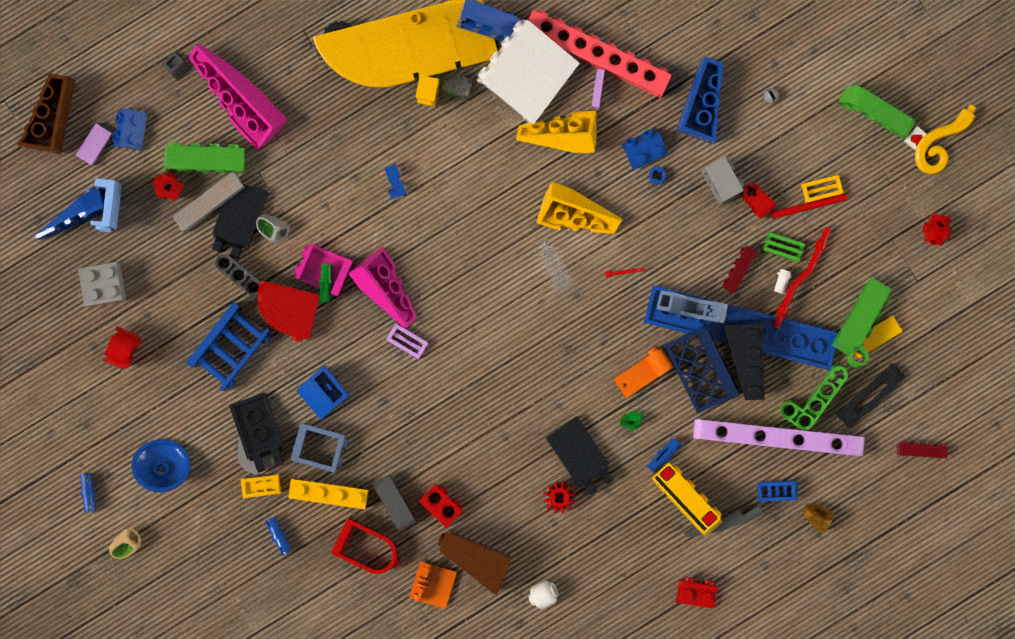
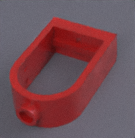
(344, 538)

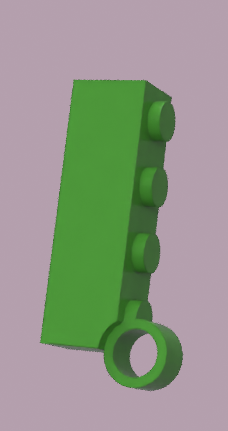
(860, 320)

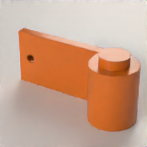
(644, 371)

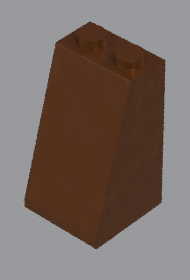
(476, 559)

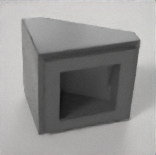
(176, 66)

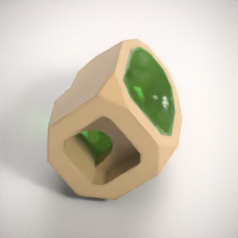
(125, 544)

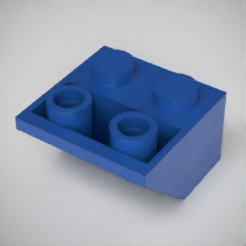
(323, 392)

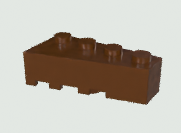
(50, 116)

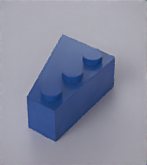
(486, 20)

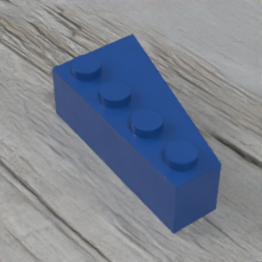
(702, 104)

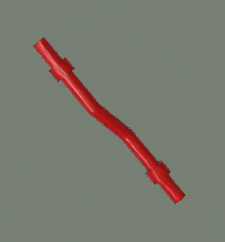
(783, 309)

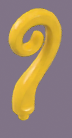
(962, 122)

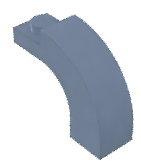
(692, 307)

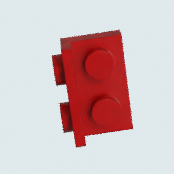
(696, 593)

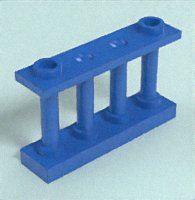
(209, 343)

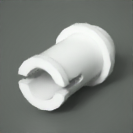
(782, 281)

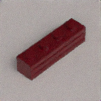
(739, 270)
(918, 450)

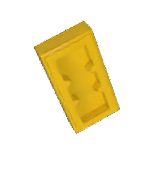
(261, 486)

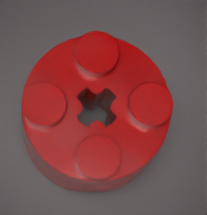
(121, 347)

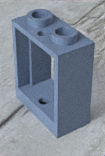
(300, 441)

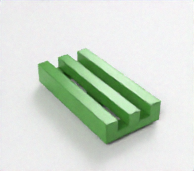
(768, 242)

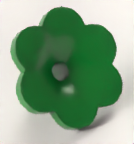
(631, 420)

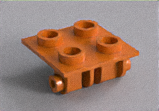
(432, 585)

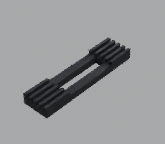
(891, 377)

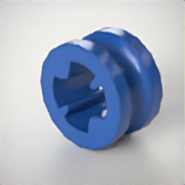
(655, 181)

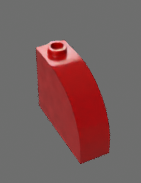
(287, 309)

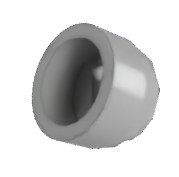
(767, 97)

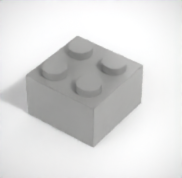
(723, 180)
(102, 284)

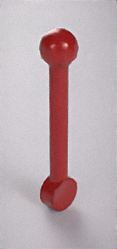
(609, 274)

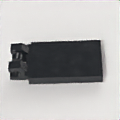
(238, 220)
(257, 430)
(579, 454)

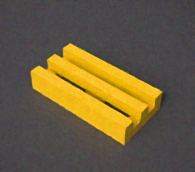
(806, 193)

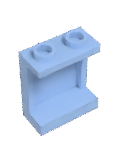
(111, 205)

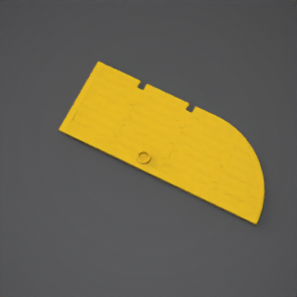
(404, 44)

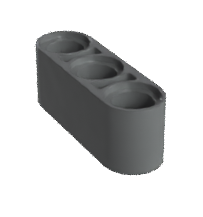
(231, 270)
(394, 503)

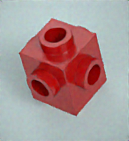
(172, 190)
(937, 229)

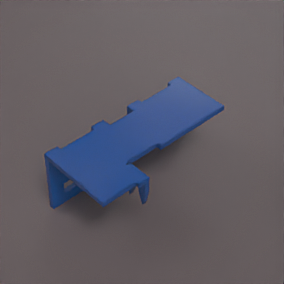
(393, 177)

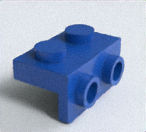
(130, 129)
(644, 148)

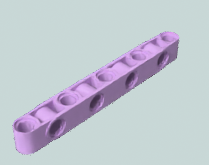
(779, 437)

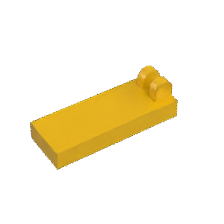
(881, 333)

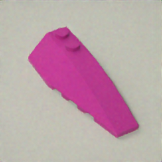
(247, 106)

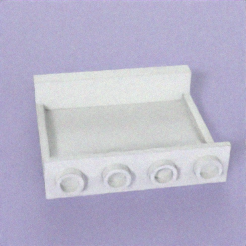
(528, 70)

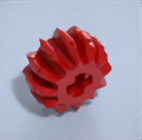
(552, 497)

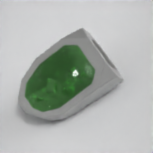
(272, 228)

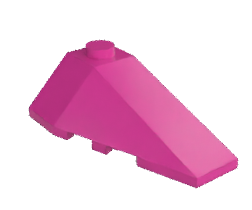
(380, 283)

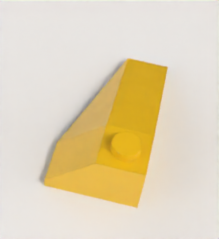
(568, 134)
(572, 210)

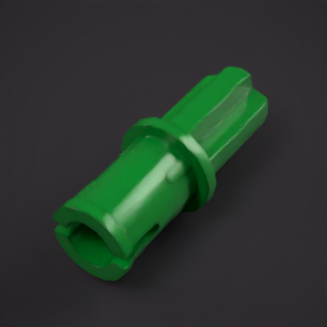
(325, 283)

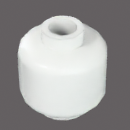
(543, 594)

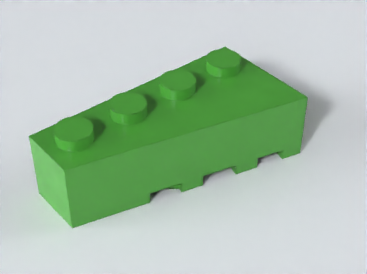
(203, 159)

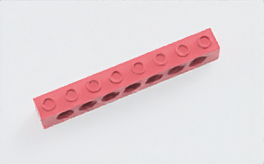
(603, 62)

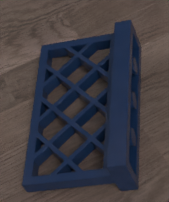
(717, 361)

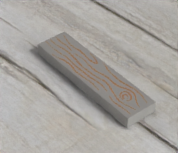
(208, 202)

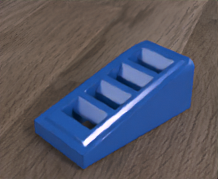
(794, 490)

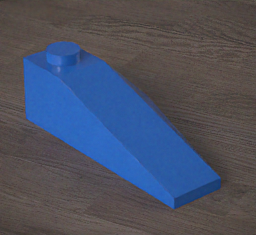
(81, 210)

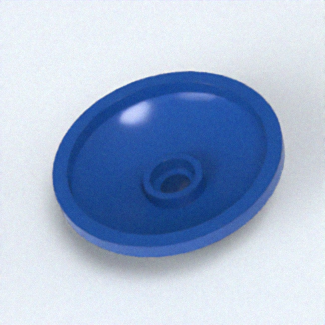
(158, 456)

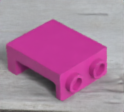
(310, 268)

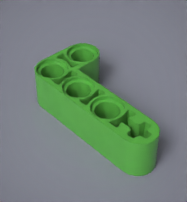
(861, 100)
(818, 394)

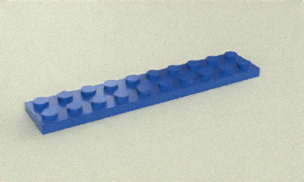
(791, 342)

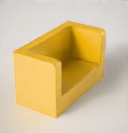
(427, 90)

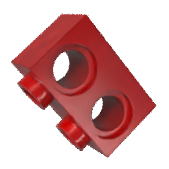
(437, 509)

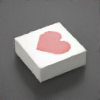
(915, 137)

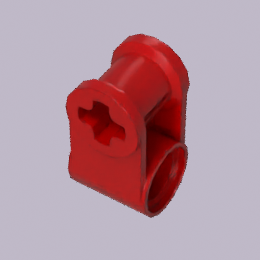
(759, 202)

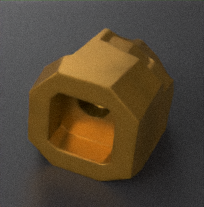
(818, 516)

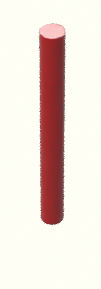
(808, 206)

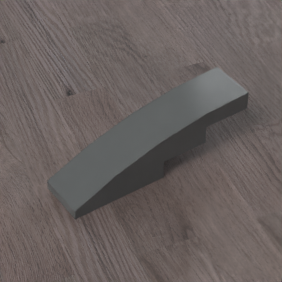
(729, 520)

